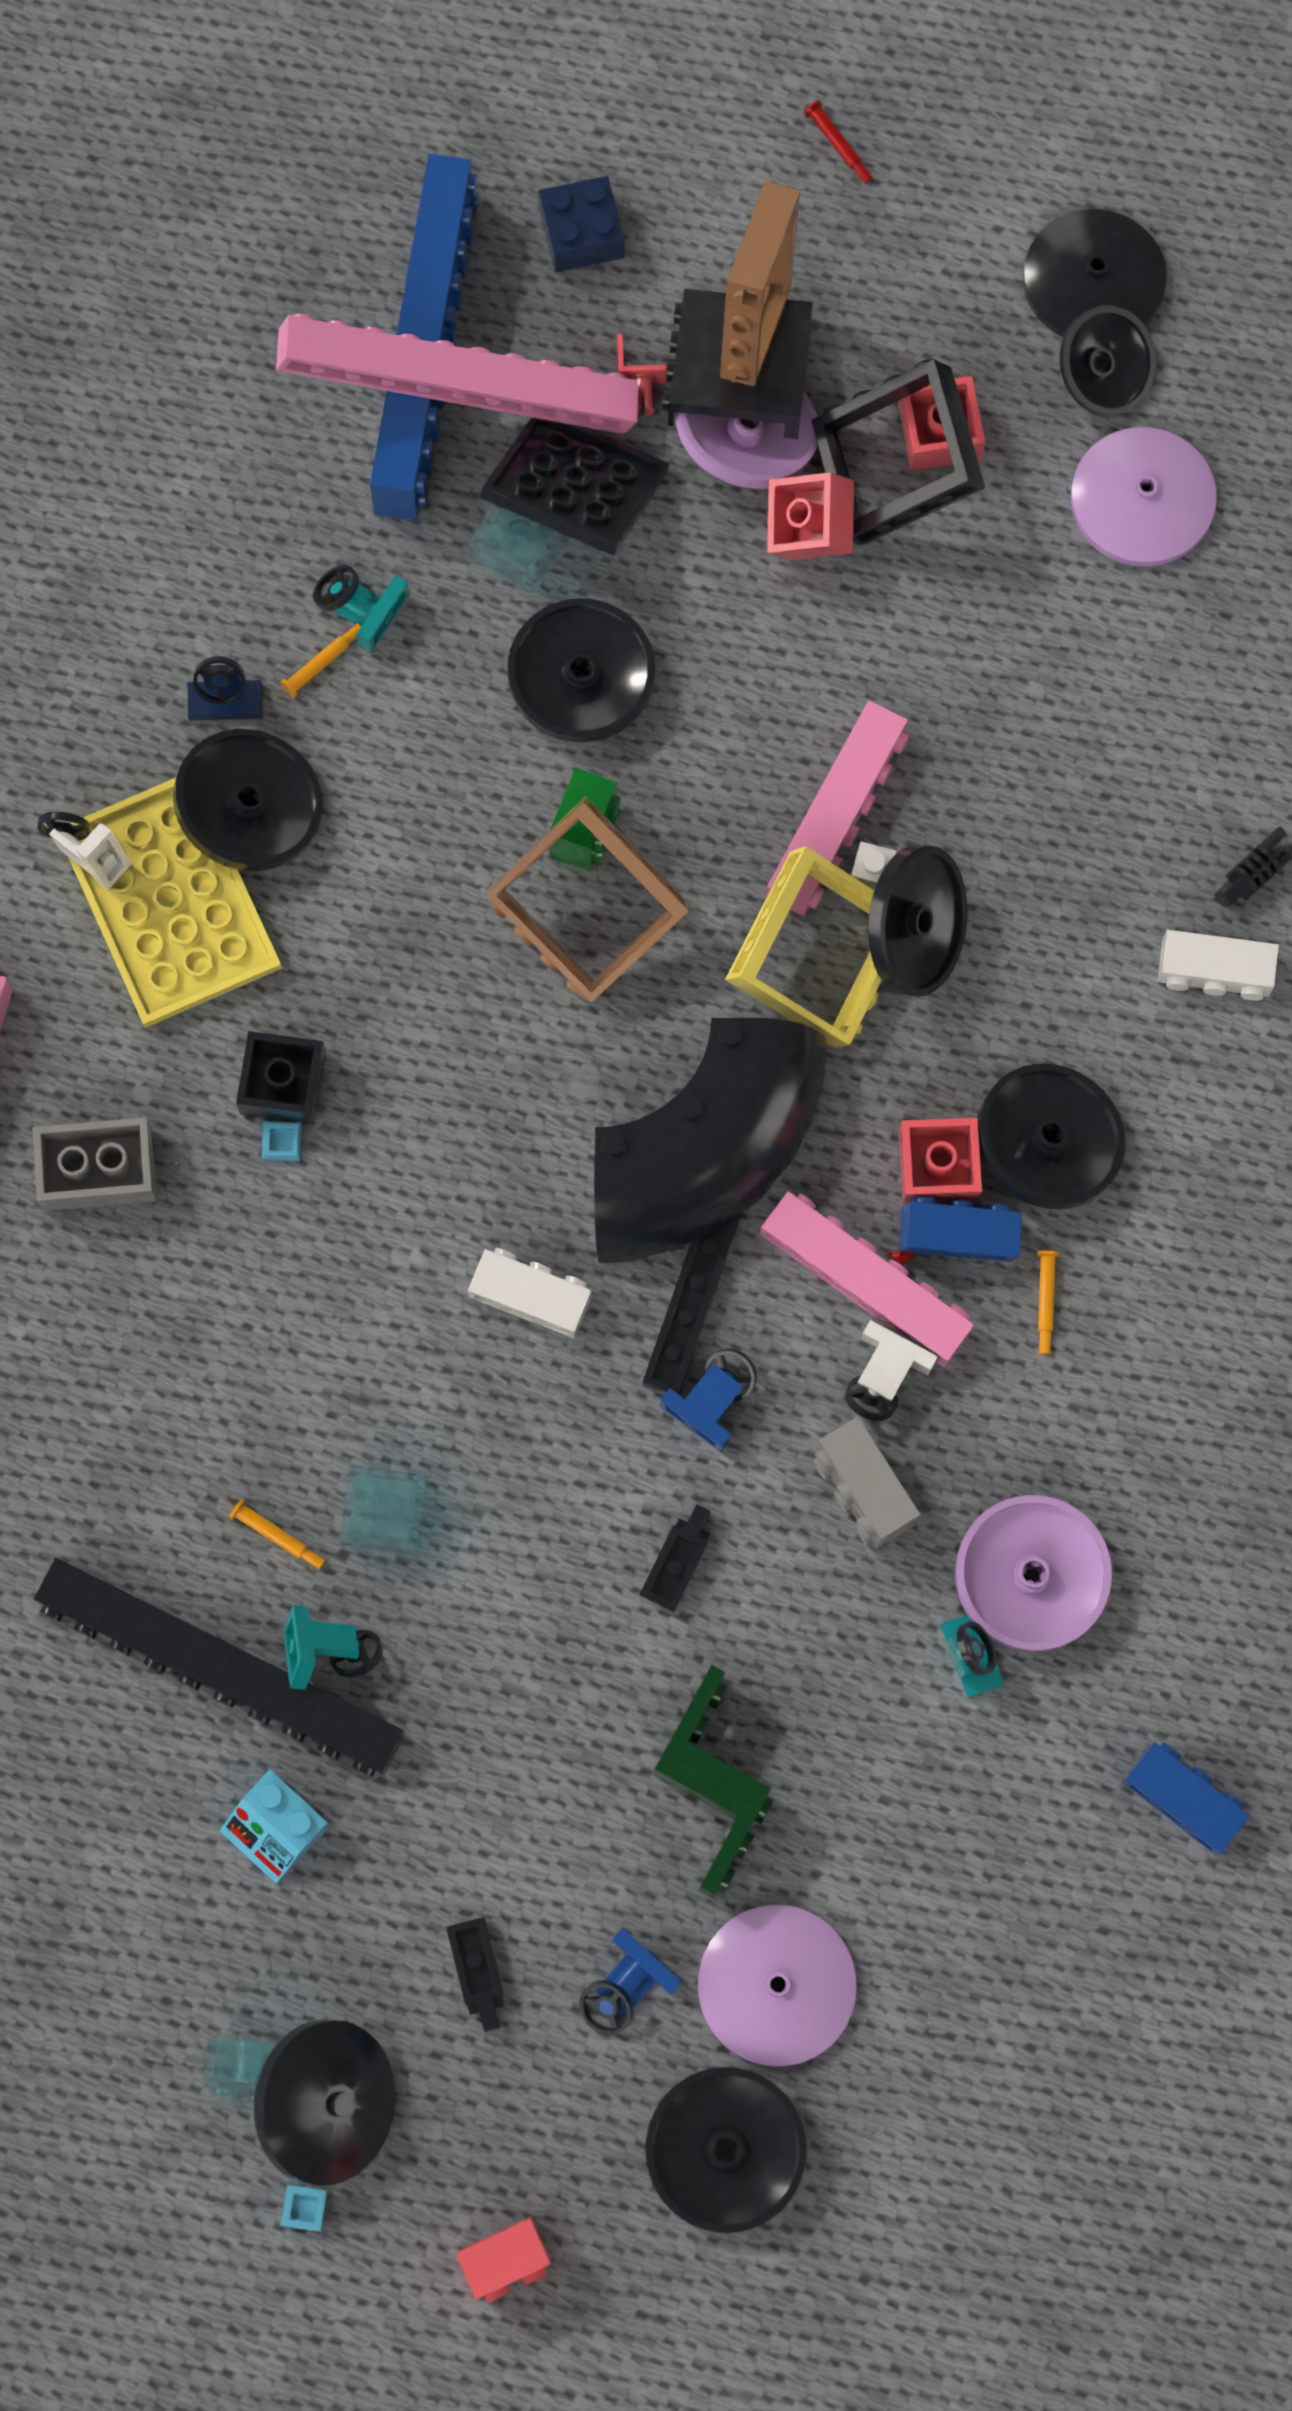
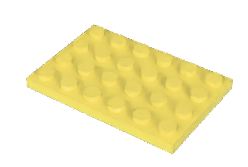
(174, 916)

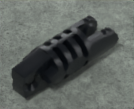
(1254, 870)

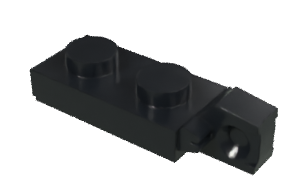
(677, 1561)
(477, 1970)

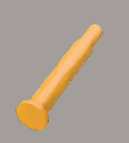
(319, 662)
(1046, 1298)
(275, 1534)

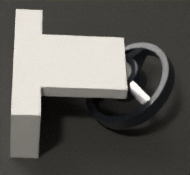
(97, 854)
(886, 1371)

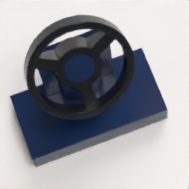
(223, 693)

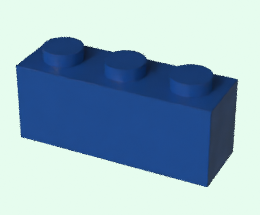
(960, 1230)
(1186, 1797)

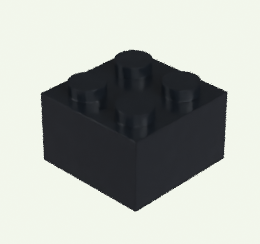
(281, 1077)

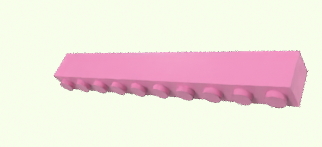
(456, 374)

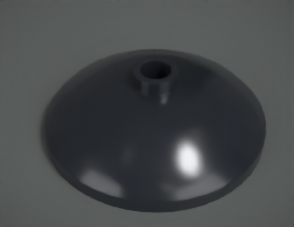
(1123, 357)

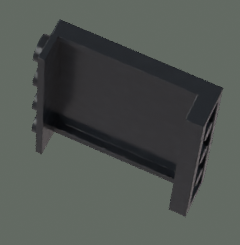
(698, 362)

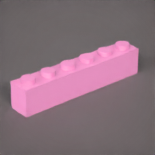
(846, 795)
(866, 1278)

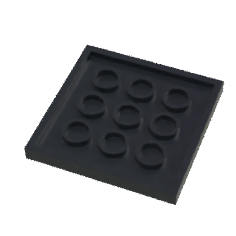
(575, 482)

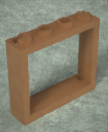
(765, 270)
(552, 952)

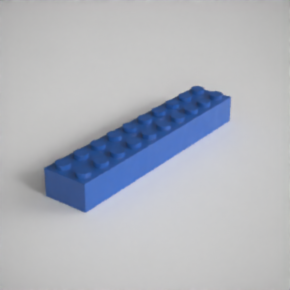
(428, 312)

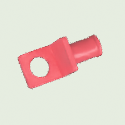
(647, 377)

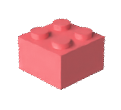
(924, 431)
(810, 516)
(940, 1159)
(503, 2259)

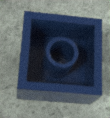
(581, 224)

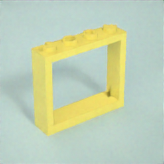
(766, 927)

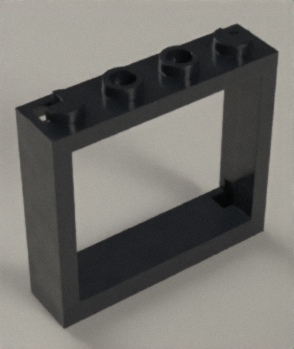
(931, 497)

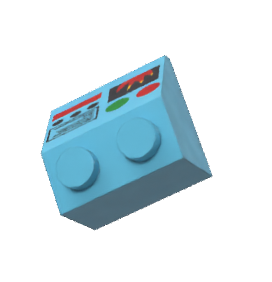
(273, 1826)

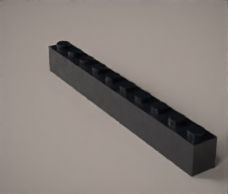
(218, 1666)

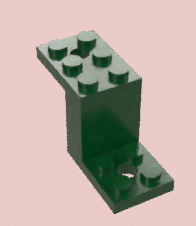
(713, 1781)

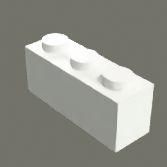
(1217, 964)
(530, 1292)

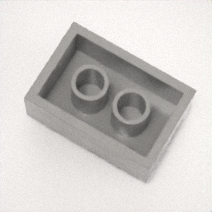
(94, 1164)
(865, 1483)

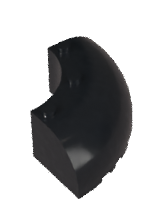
(712, 1144)

